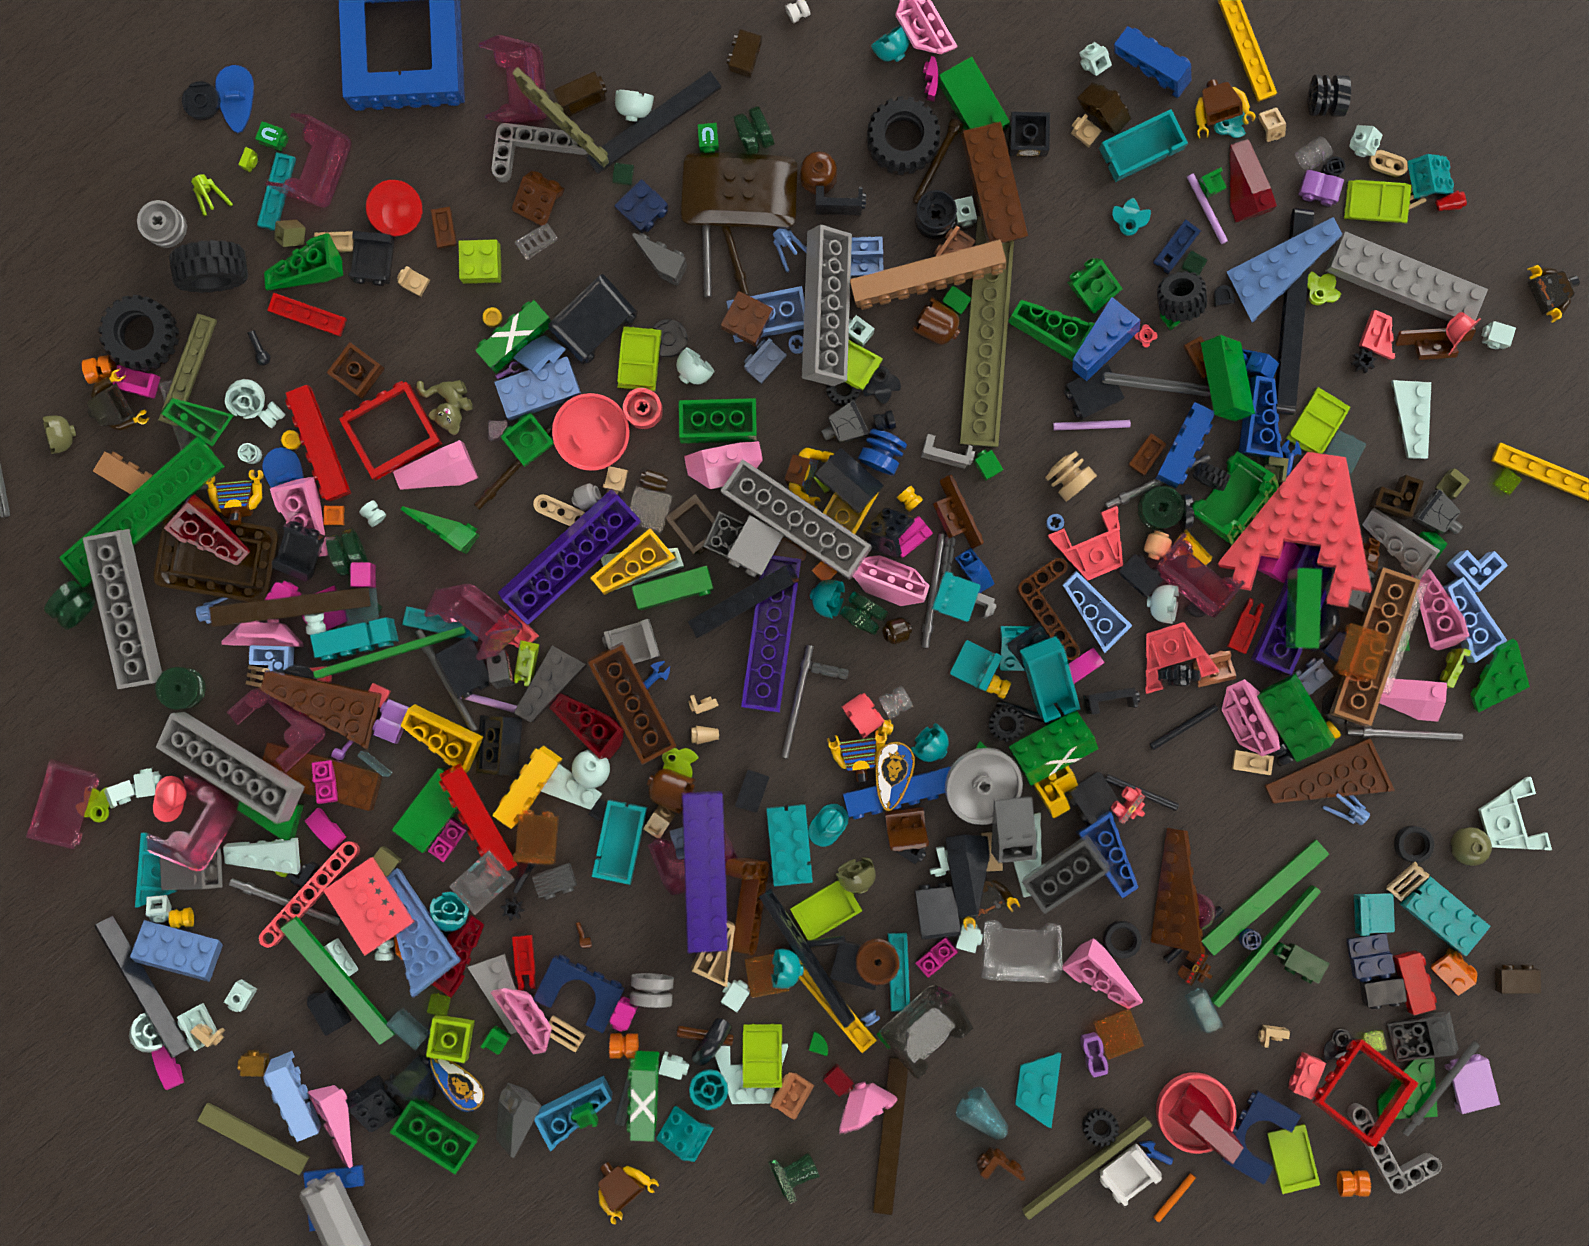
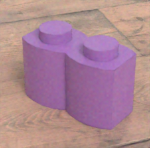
(1320, 187)
(390, 722)
(1094, 1058)

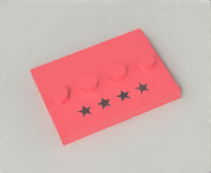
(368, 906)

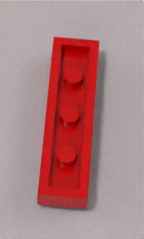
(307, 314)

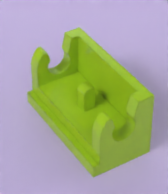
(526, 662)

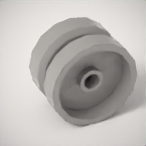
(162, 224)
(651, 990)

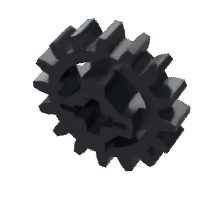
(1179, 675)

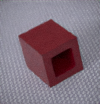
(838, 1080)

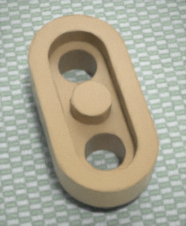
(1387, 164)

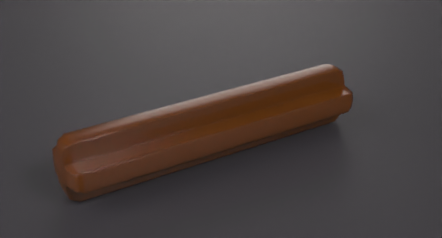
(698, 1034)

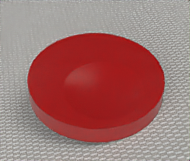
(393, 208)

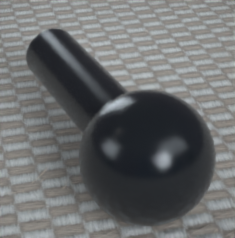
(262, 357)

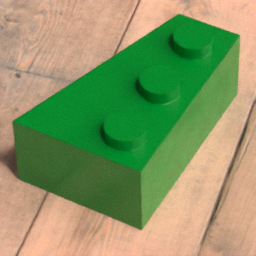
(197, 419)
(283, 830)

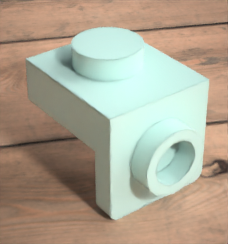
(943, 860)

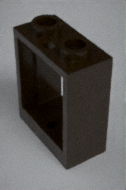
(581, 93)
(682, 510)

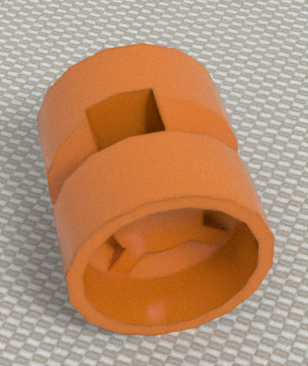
(96, 370)
(623, 1045)
(1353, 1183)

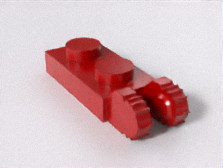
(1245, 628)
(524, 960)

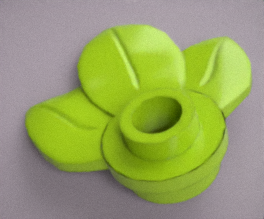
(1324, 287)
(682, 760)
(97, 801)

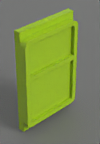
(1377, 201)
(639, 358)
(860, 365)
(1318, 422)
(825, 910)
(762, 1056)
(1293, 1159)

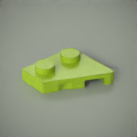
(1454, 667)

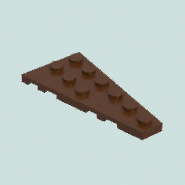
(332, 705)
(1344, 773)
(1177, 902)

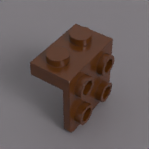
(536, 197)
(906, 829)
(988, 1162)

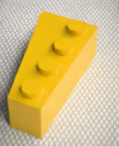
(634, 562)
(442, 736)
(528, 786)

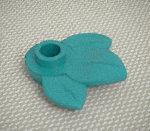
(1232, 127)
(1130, 215)

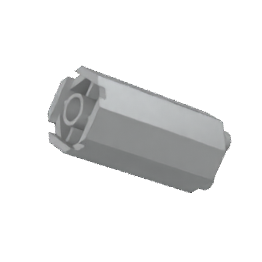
(333, 1213)

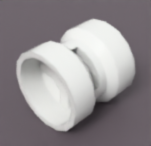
(797, 10)

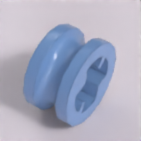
(792, 347)
(1049, 520)
(870, 1018)

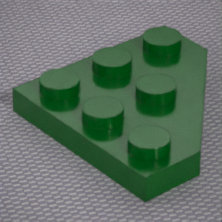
(1501, 677)
(1422, 1072)

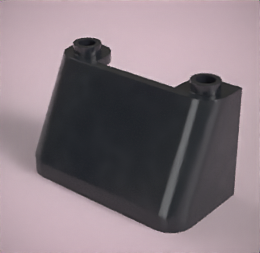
(591, 318)

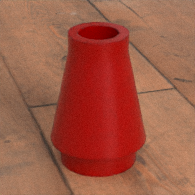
(1452, 201)

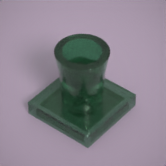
(793, 1175)

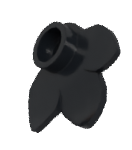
(882, 387)
(1336, 1048)

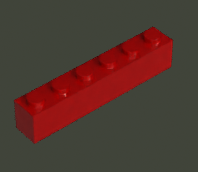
(318, 443)
(475, 815)

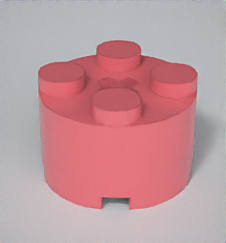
(632, 404)
(862, 715)

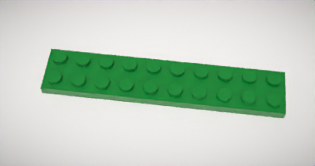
(150, 502)

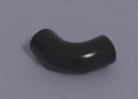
(1328, 624)
(711, 1042)

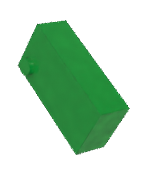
(971, 96)
(1227, 378)
(717, 421)
(673, 588)
(1303, 608)
(426, 815)
(435, 1134)

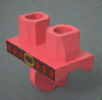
(1131, 807)

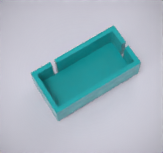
(1143, 145)
(354, 638)
(1050, 678)
(619, 842)
(789, 845)
(1445, 916)

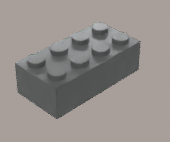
(1066, 874)

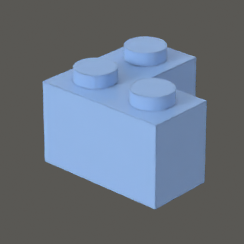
(1476, 572)
(275, 657)

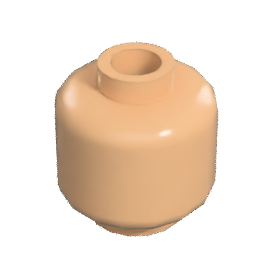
(1157, 544)

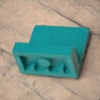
(1430, 175)
(956, 597)
(1009, 661)
(975, 665)
(1374, 913)
(684, 1135)

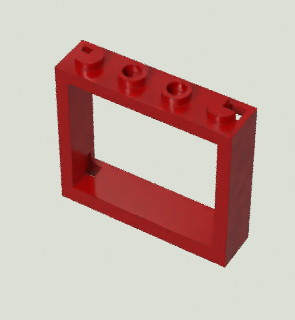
(404, 458)
(1392, 1109)

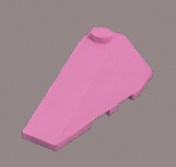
(440, 468)
(300, 503)
(1440, 615)
(1417, 698)
(1097, 968)
(863, 1104)
(333, 1109)

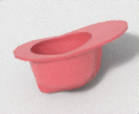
(1459, 327)
(169, 798)

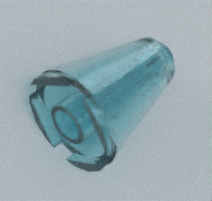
(982, 1114)

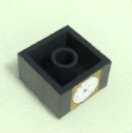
(1029, 134)

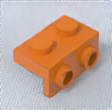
(1455, 971)

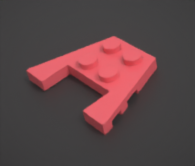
(1096, 554)
(1170, 647)

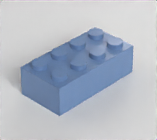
(787, 311)
(535, 392)
(176, 951)

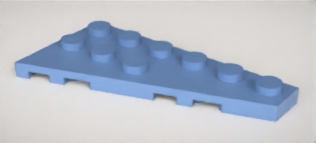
(1274, 271)
(421, 944)

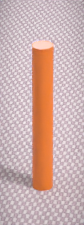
(1174, 1197)

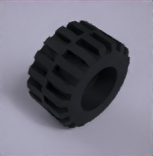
(1182, 296)

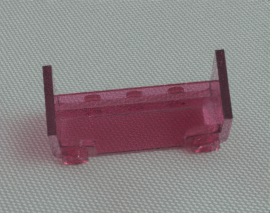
(529, 59)
(322, 166)
(1196, 579)
(478, 614)
(300, 736)
(199, 846)

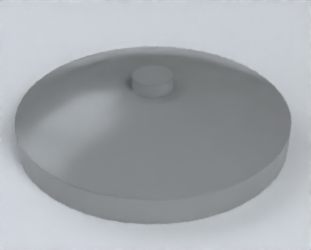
(978, 781)

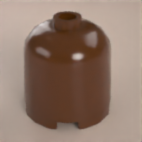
(818, 170)
(937, 323)
(667, 789)

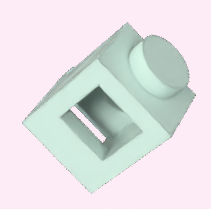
(866, 331)
(120, 793)
(158, 913)
(673, 1066)

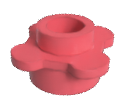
(1146, 330)

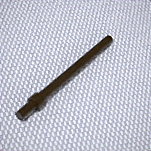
(739, 275)
(490, 492)

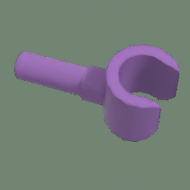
(508, 371)
(340, 754)

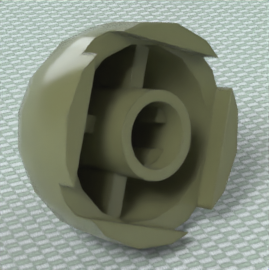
(58, 433)
(1471, 846)
(857, 876)

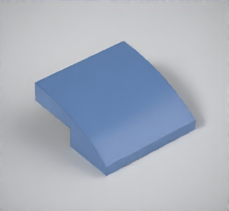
(866, 256)
(538, 352)

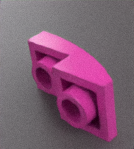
(931, 75)
(1085, 665)
(325, 782)
(324, 829)
(448, 839)
(937, 956)
(167, 1069)

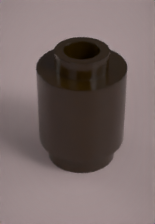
(653, 480)

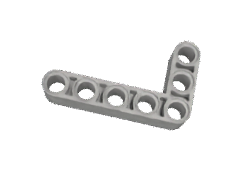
(532, 142)
(1384, 1154)

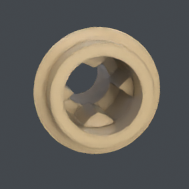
(703, 734)

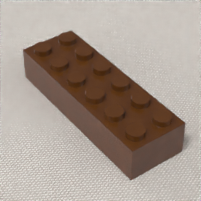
(994, 183)
(632, 703)
(354, 783)

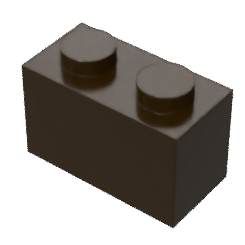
(744, 53)
(1517, 979)

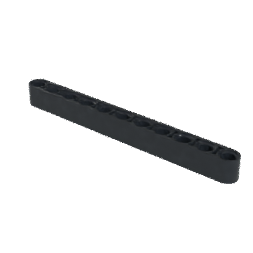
(1292, 325)

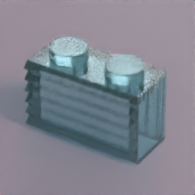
(1204, 1010)
(408, 1028)

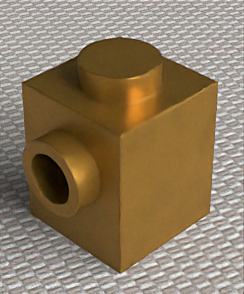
(253, 1063)

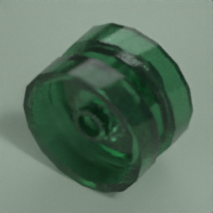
(753, 130)
(1172, 508)
(345, 551)
(69, 605)
(864, 612)
(169, 688)

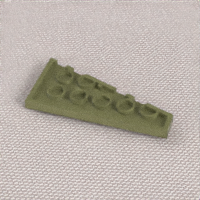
(555, 113)

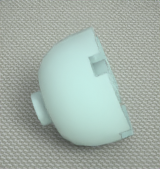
(633, 104)
(693, 368)
(245, 398)
(1163, 603)
(590, 770)
(143, 1035)

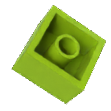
(480, 261)
(450, 1038)

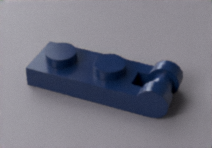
(1177, 246)

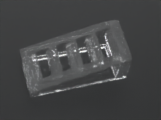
(540, 246)

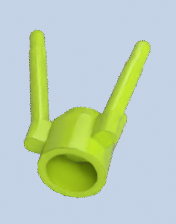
(202, 187)

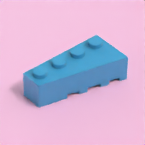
(555, 1117)

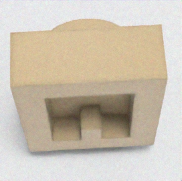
(1273, 124)
(1085, 130)
(412, 281)
(615, 479)
(706, 704)
(659, 821)
(1276, 1033)
(205, 1035)

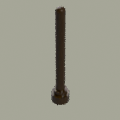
(954, 128)

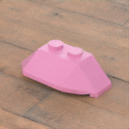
(924, 26)
(716, 465)
(891, 581)
(262, 634)
(1249, 719)
(525, 1017)

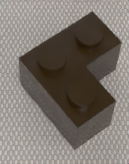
(1106, 106)
(1401, 501)

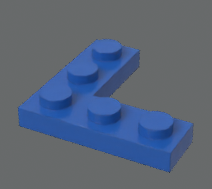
(349, 1177)

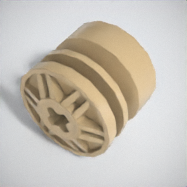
(1070, 476)

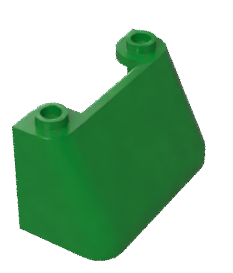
(1244, 496)

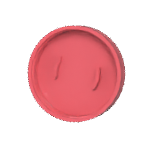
(590, 432)
(1176, 1133)

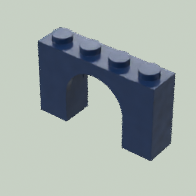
(606, 991)
(1260, 1108)

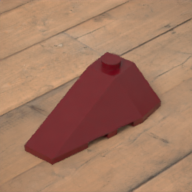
(1248, 184)
(203, 528)
(591, 726)
(462, 942)
(1202, 1119)

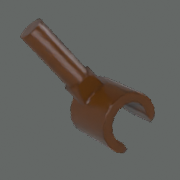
(584, 942)

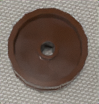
(873, 950)

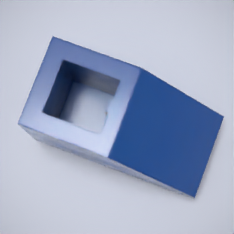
(1260, 364)
(974, 569)

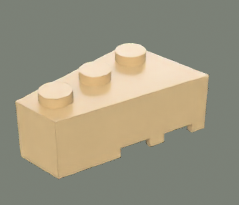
(715, 964)

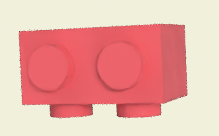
(1306, 1075)

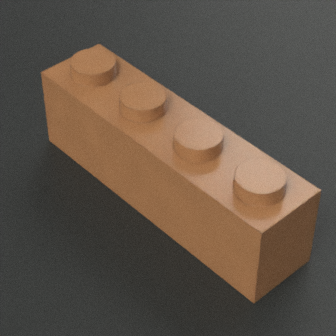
(120, 473)

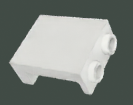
(1129, 1174)

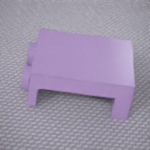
(1474, 1085)

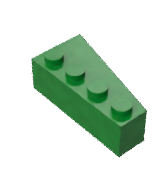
(1051, 328)

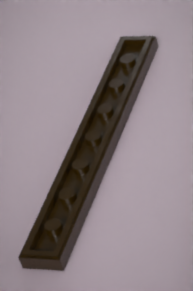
(289, 606)
(890, 1139)

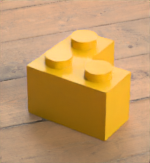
(1053, 788)

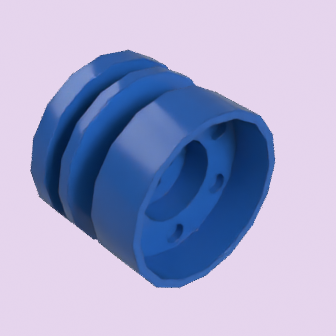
(881, 455)

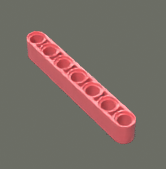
(314, 884)

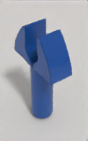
(1290, 456)
(656, 675)
(1155, 1154)

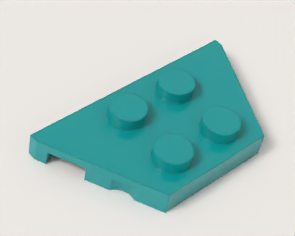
(148, 875)
(1038, 1087)

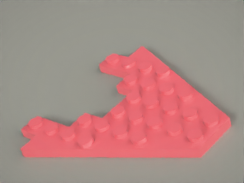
(1313, 510)

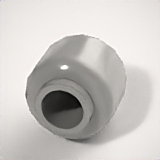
(586, 496)

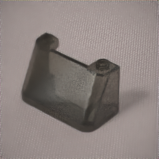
(925, 1027)

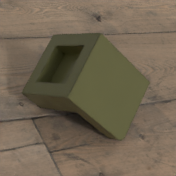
(289, 233)
(1278, 467)
(1452, 483)
(386, 860)

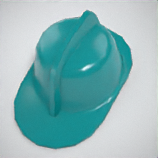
(828, 825)

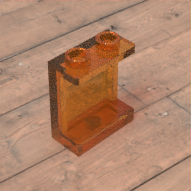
(1361, 653)
(536, 838)

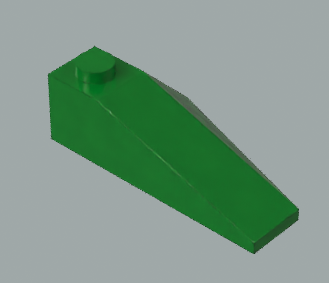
(311, 264)
(453, 532)

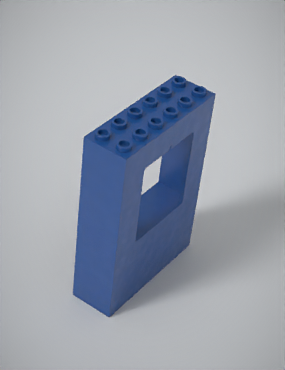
(415, 88)

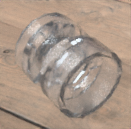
(1317, 151)
(895, 702)

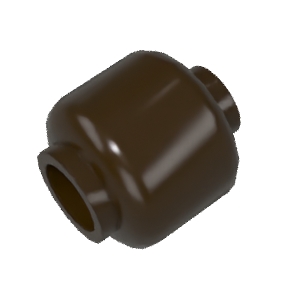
(897, 631)

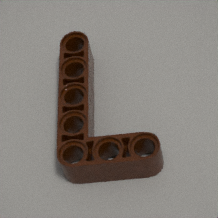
(1034, 594)
(750, 907)

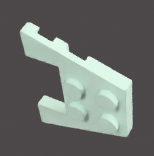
(1504, 821)
(734, 1078)

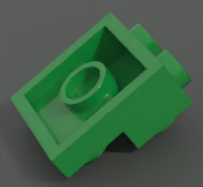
(1094, 284)
(527, 439)

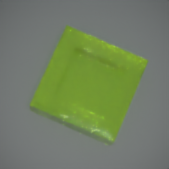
(1507, 481)
(439, 1004)
(1375, 1039)

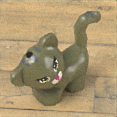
(448, 414)

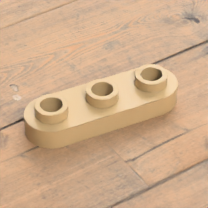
(554, 506)

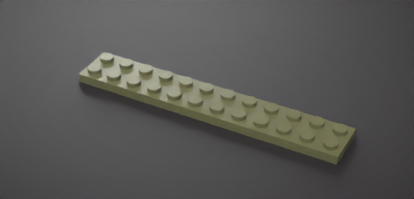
(986, 353)

